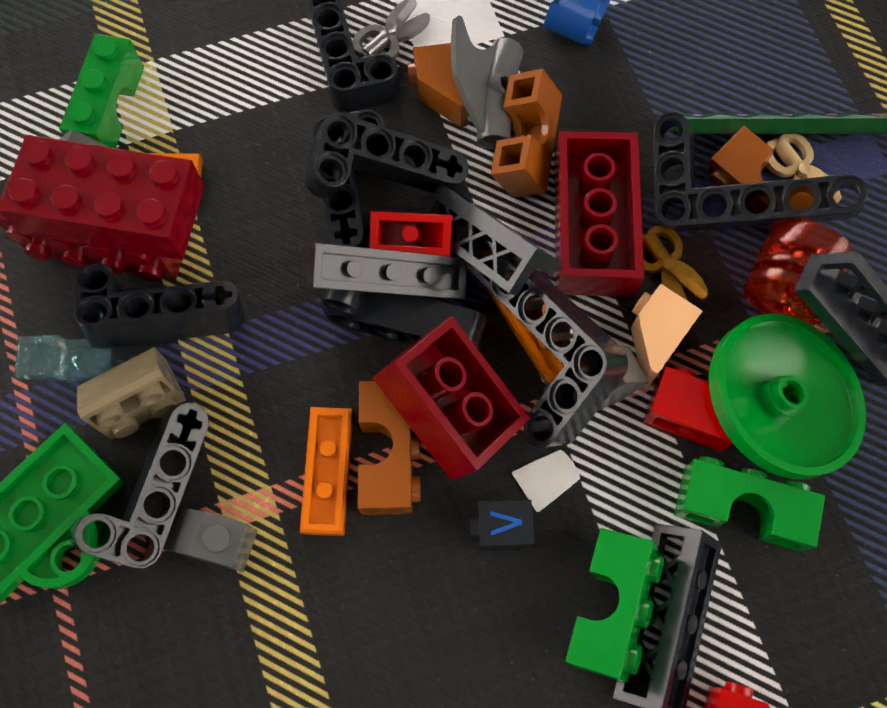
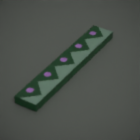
(787, 123)

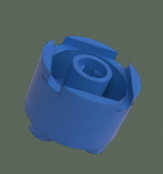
(576, 18)

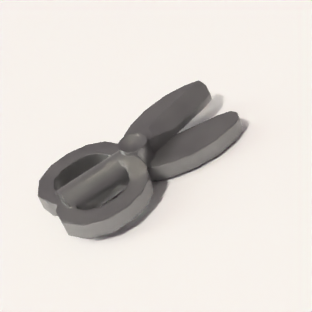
(395, 31)

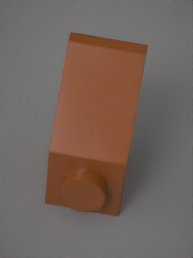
(435, 82)

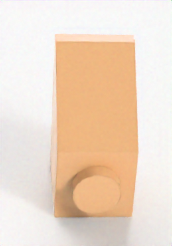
(660, 328)

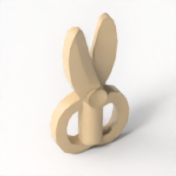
(795, 166)

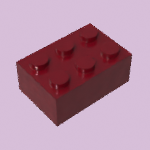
(452, 399)

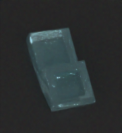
(59, 359)

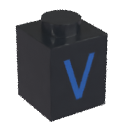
(503, 525)

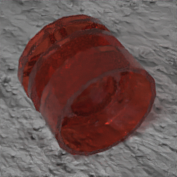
(782, 262)

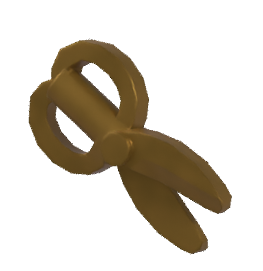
(672, 270)

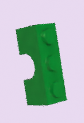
(108, 71)
(786, 510)
(611, 644)

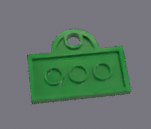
(41, 505)

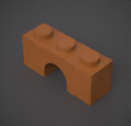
(525, 161)
(742, 162)
(388, 485)

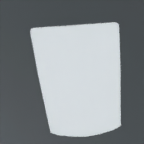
(547, 478)

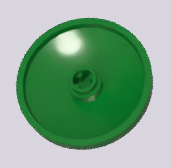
(787, 397)

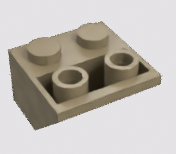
(129, 395)

